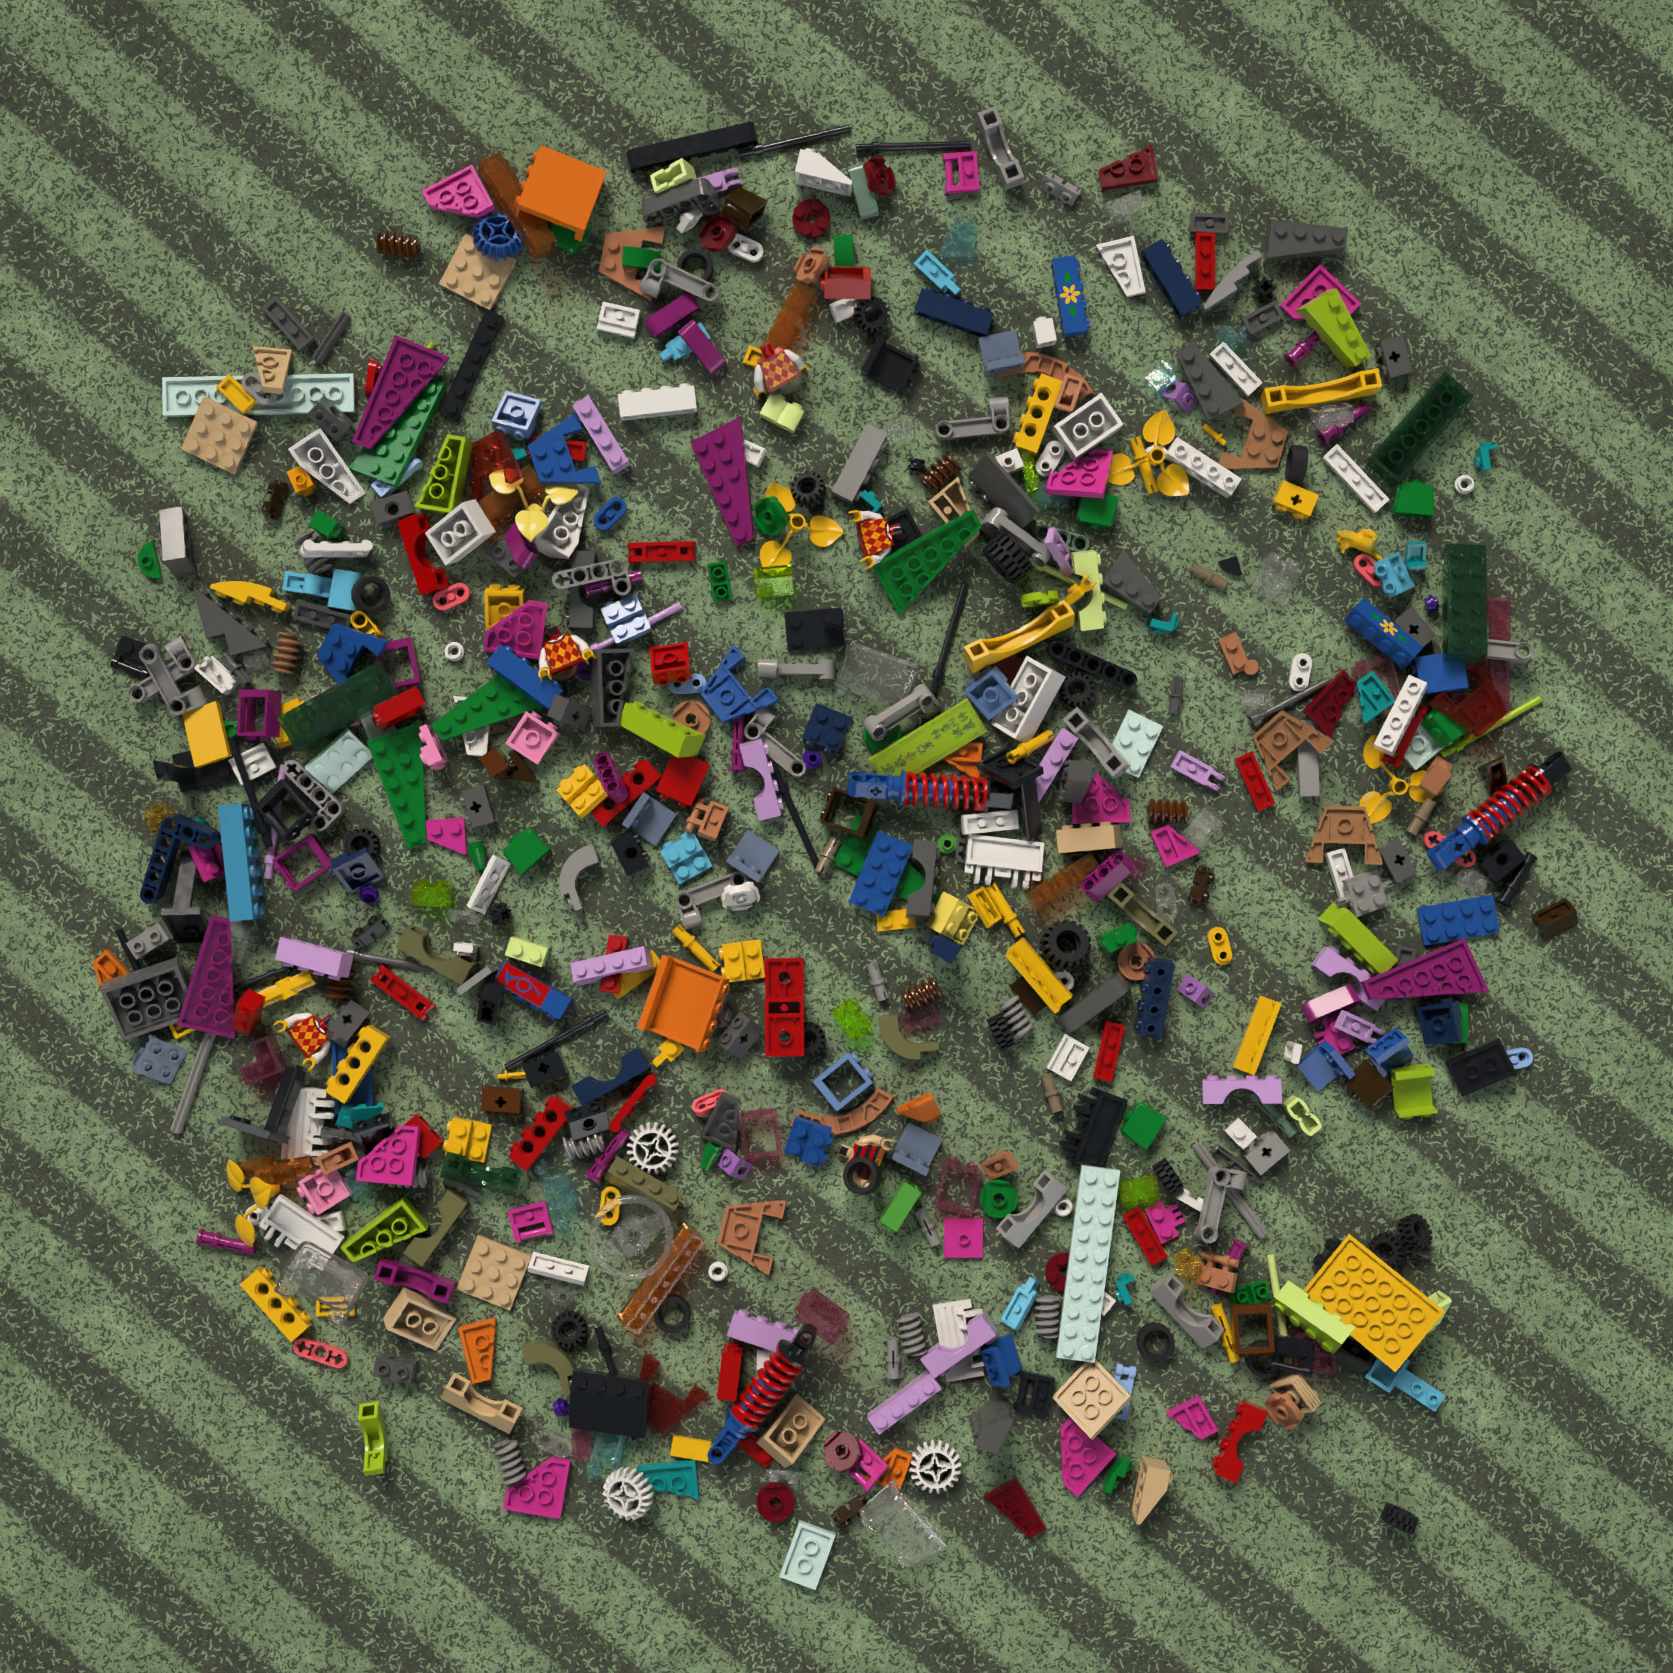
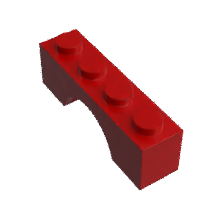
(428, 578)
(1247, 1418)

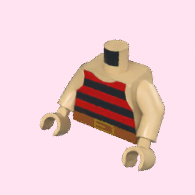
(868, 1147)

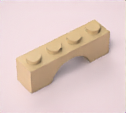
(496, 1413)

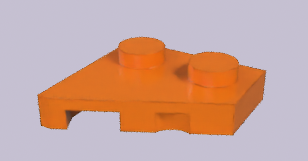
(966, 758)
(108, 967)
(898, 1466)

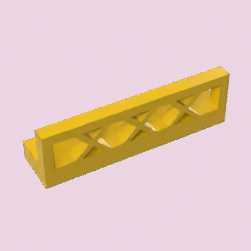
(1038, 974)
(1257, 1035)

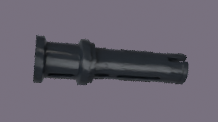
(1513, 886)

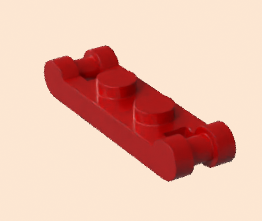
(661, 552)
(1406, 739)
(403, 992)
(637, 1095)

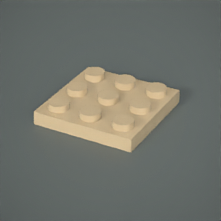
(475, 275)
(219, 435)
(494, 1272)
(1092, 1397)

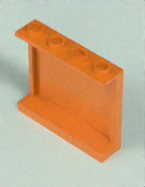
(560, 190)
(684, 1002)

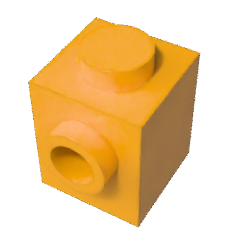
(302, 481)

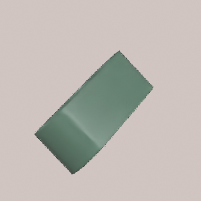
(864, 198)
(1070, 537)

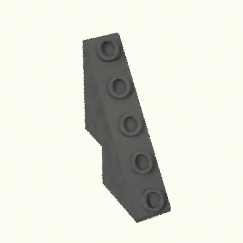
(220, 623)

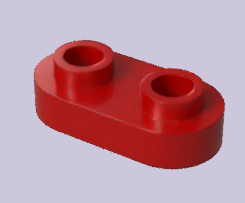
(372, 374)

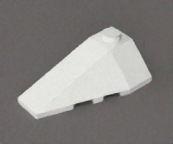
(324, 463)
(563, 527)

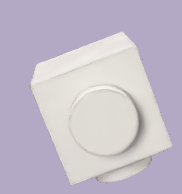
(1043, 332)
(1010, 461)

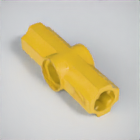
(288, 987)

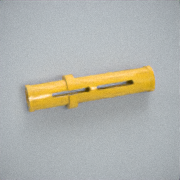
(1145, 468)
(1027, 748)
(1005, 910)
(690, 942)
(1218, 1310)

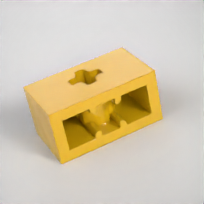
(1305, 500)

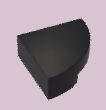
(1231, 566)

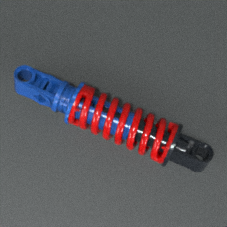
(933, 789)
(1483, 823)
(763, 1392)

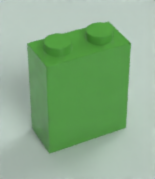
(899, 1205)

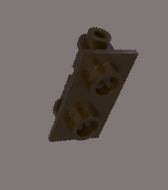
(276, 492)
(1204, 879)
(844, 1515)

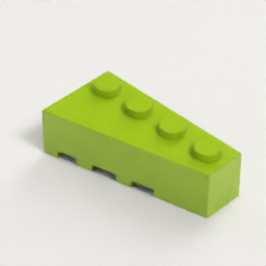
(1335, 327)
(447, 477)
(661, 730)
(1358, 939)
(391, 1226)
(1312, 1317)

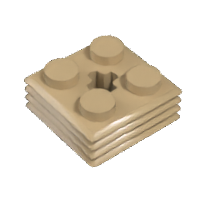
(1299, 1390)

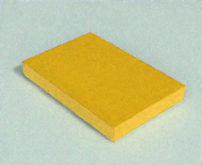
(206, 734)

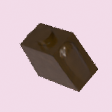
(744, 208)
(1368, 1085)

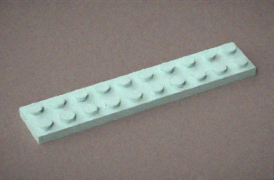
(301, 392)
(1087, 1263)

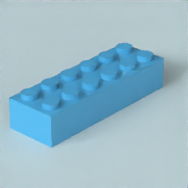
(241, 863)

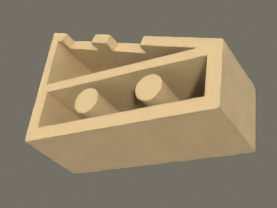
(951, 503)
(1088, 837)

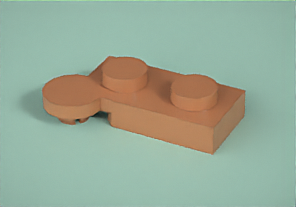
(1236, 656)

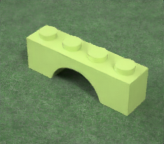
(1090, 614)

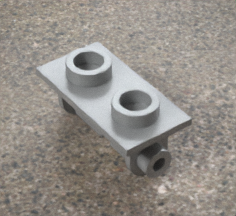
(1053, 185)

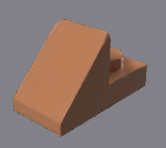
(1069, 393)
(1436, 775)
(337, 1158)
(999, 1165)

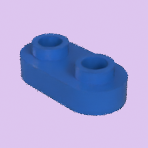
(610, 514)

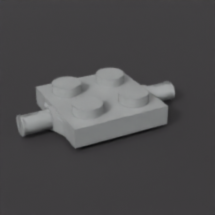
(1364, 893)

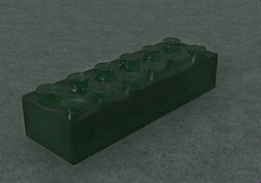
(1418, 429)
(1464, 603)
(338, 707)

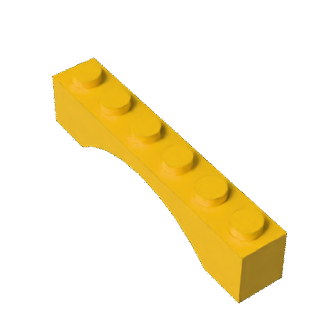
(1294, 397)
(1049, 623)

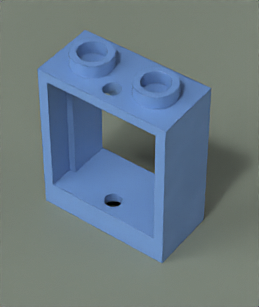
(829, 1095)

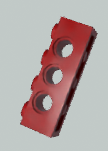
(651, 777)
(526, 1158)

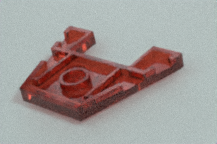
(490, 455)
(1479, 709)
(664, 1406)

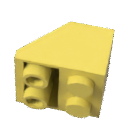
(953, 918)

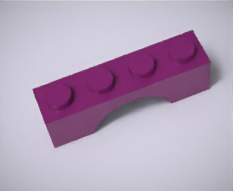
(402, 1274)

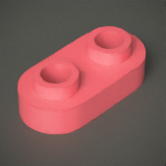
(1368, 571)
(451, 596)
(705, 1104)

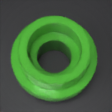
(941, 843)

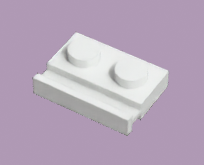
(618, 320)
(257, 762)
(1067, 1057)

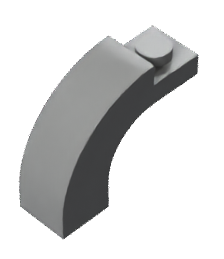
(571, 870)

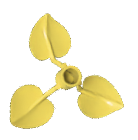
(532, 519)

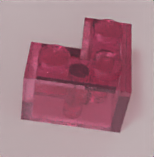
(268, 1063)
(1322, 1361)

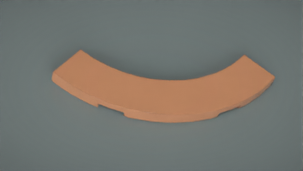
(1051, 367)
(854, 1119)

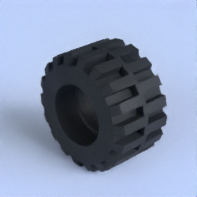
(1007, 558)
(1075, 935)

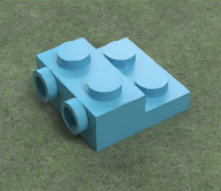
(1393, 575)
(685, 857)

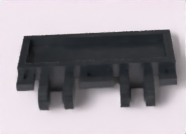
(1096, 1130)

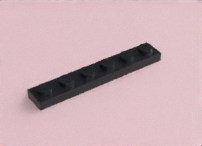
(471, 365)

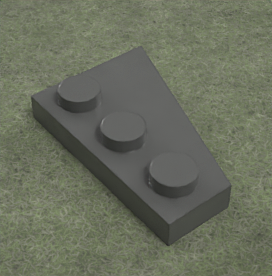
(723, 1122)

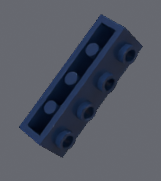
(1154, 997)

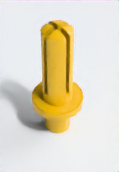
(1218, 437)
(514, 1075)

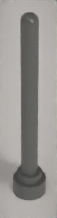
(1258, 717)
(386, 960)

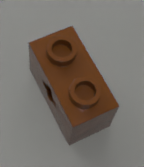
(496, 764)
(511, 1095)

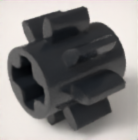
(1260, 292)
(499, 913)

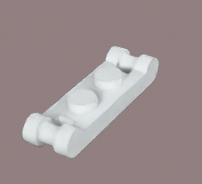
(330, 549)

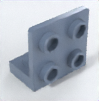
(1001, 352)
(649, 818)
(753, 856)
(157, 1058)
(916, 1148)

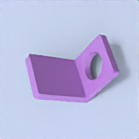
(1182, 395)
(1195, 991)
(732, 1163)

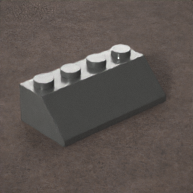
(991, 1425)

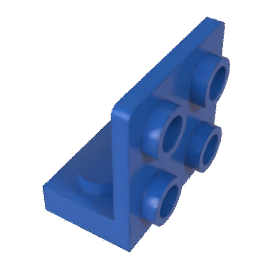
(1389, 1051)
(1323, 1066)
(1001, 1360)

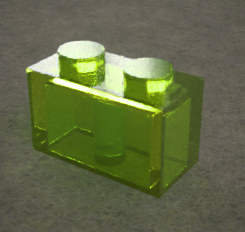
(773, 581)
(432, 894)
(851, 1019)
(1138, 1191)

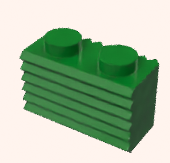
(327, 526)

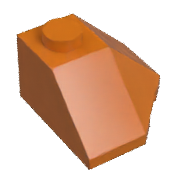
(921, 1108)

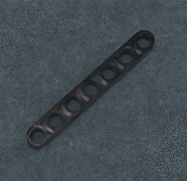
(692, 146)

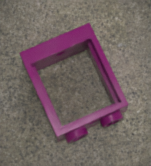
(402, 644)
(247, 713)
(317, 848)

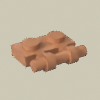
(712, 821)
(1218, 1278)

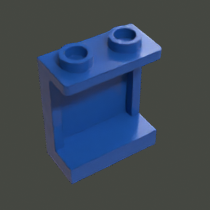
(1440, 674)

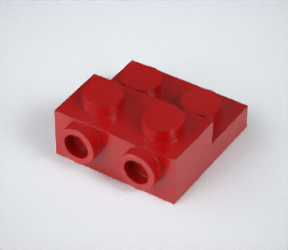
(670, 663)

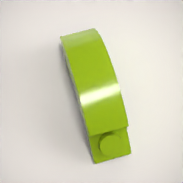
(375, 1437)

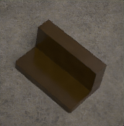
(1556, 918)
(1028, 995)

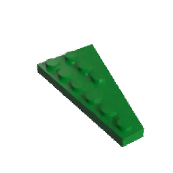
(396, 448)
(917, 563)
(486, 706)
(403, 779)
(855, 851)

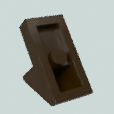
(524, 773)
(1494, 774)

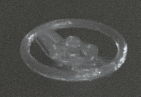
(622, 1244)

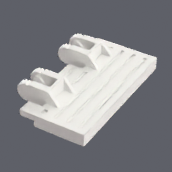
(1004, 856)
(305, 1124)
(298, 1226)
(953, 1333)

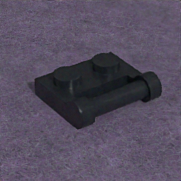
(130, 648)
(1294, 1349)
(1040, 1394)

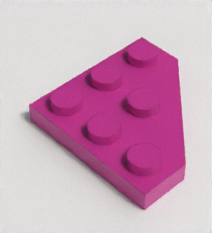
(460, 194)
(1313, 286)
(1083, 477)
(520, 630)
(1101, 804)
(392, 1159)
(1081, 1456)
(540, 1490)

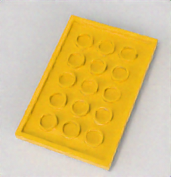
(1377, 1300)

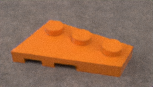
(478, 1347)

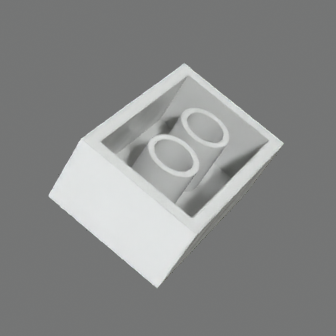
(1087, 427)
(460, 532)

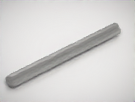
(192, 1083)
(1233, 1194)

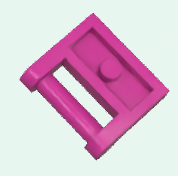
(966, 169)
(207, 863)
(527, 1216)
(872, 1464)

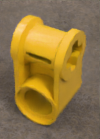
(368, 627)

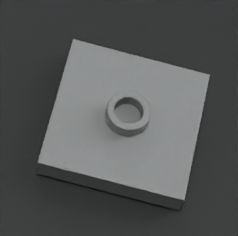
(477, 980)

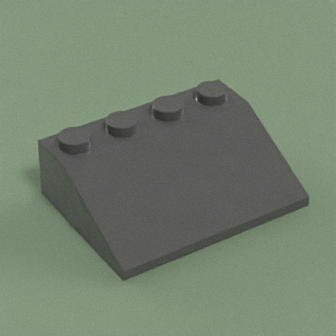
(1002, 491)
(146, 998)

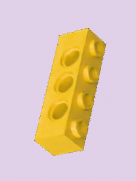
(1051, 387)
(377, 1040)
(277, 1315)

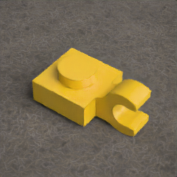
(1077, 591)
(669, 1049)

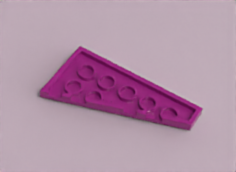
(726, 470)
(209, 996)

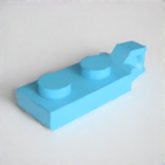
(937, 273)
(678, 348)
(1020, 1304)

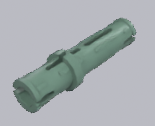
(1278, 1118)

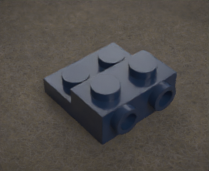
(826, 728)
(356, 870)
(1440, 1021)

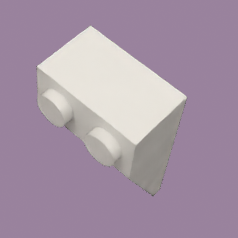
(818, 173)

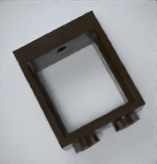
(866, 820)

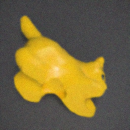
(1364, 541)

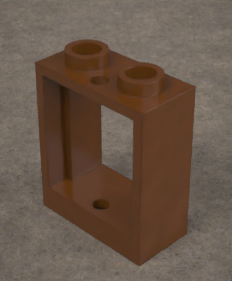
(1251, 1308)

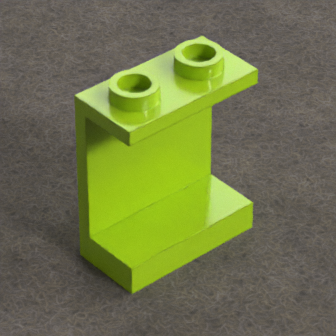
(1412, 1091)

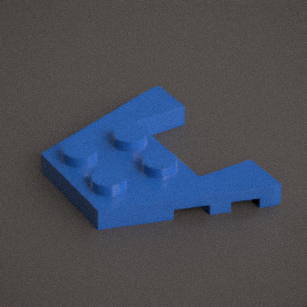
(553, 458)
(344, 647)
(728, 696)

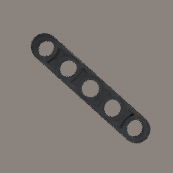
(1084, 657)

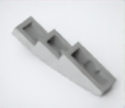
(1227, 285)
(1307, 767)

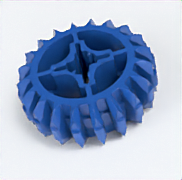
(499, 243)

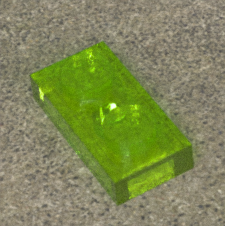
(1031, 479)

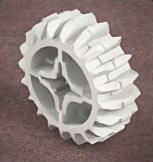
(644, 1144)
(928, 1466)
(622, 1498)

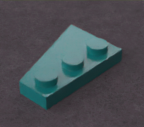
(674, 1477)

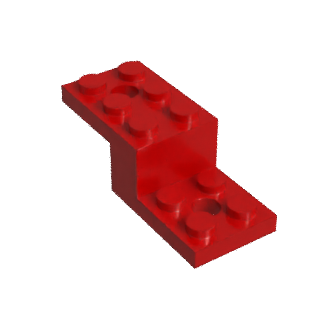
(784, 1007)

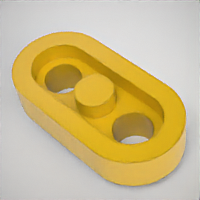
(1219, 946)
(605, 1199)

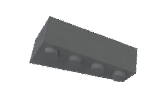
(1302, 240)
(1210, 387)
(608, 681)

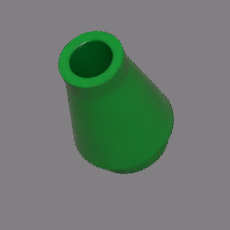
(477, 854)
(710, 1155)

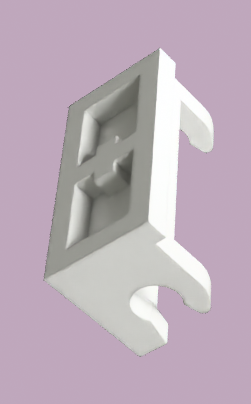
(217, 675)

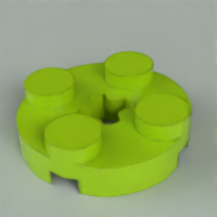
(1036, 599)

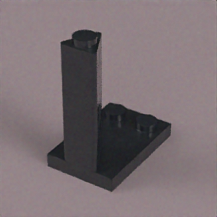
(814, 629)
(1020, 776)
(190, 777)
(182, 920)
(280, 1111)

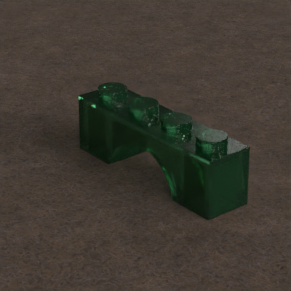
(462, 1170)

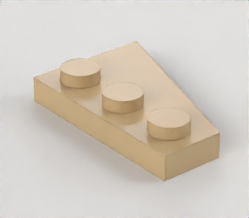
(272, 368)

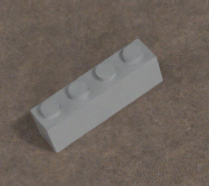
(859, 464)

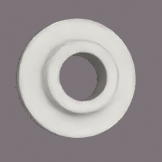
(1464, 478)
(448, 649)
(1065, 1212)
(713, 1275)

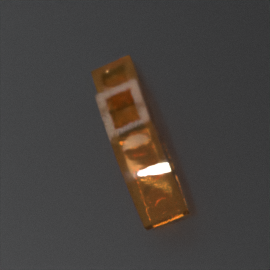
(278, 1172)

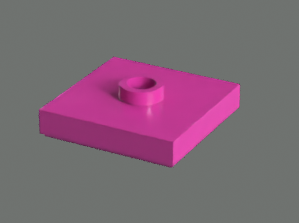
(963, 1237)

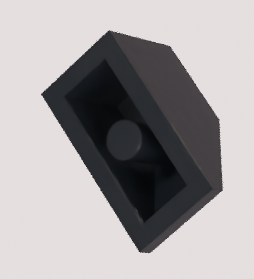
(1354, 1356)

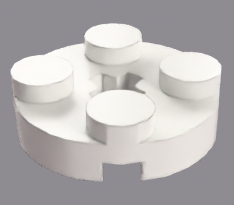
(740, 896)

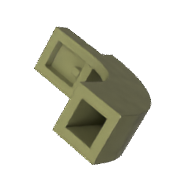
(896, 1042)
(554, 1355)

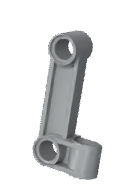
(680, 278)
(978, 426)
(997, 522)
(1508, 650)
(180, 652)
(770, 669)
(167, 685)
(919, 700)
(777, 751)
(690, 914)
(1214, 1199)

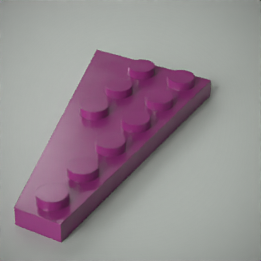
(400, 381)
(1437, 973)

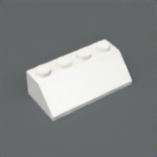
(1036, 690)

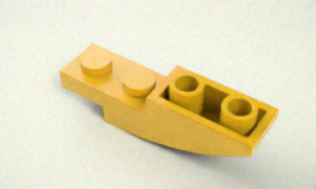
(244, 593)

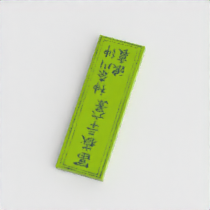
(930, 741)

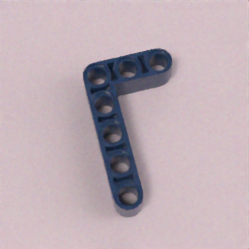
(169, 852)

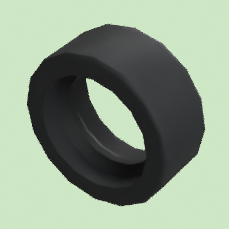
(697, 253)
(1296, 463)
(385, 594)
(848, 1176)
(686, 1314)
(1166, 1352)
(1257, 1372)

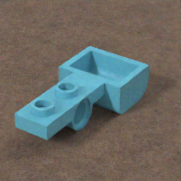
(336, 589)
(1406, 1381)

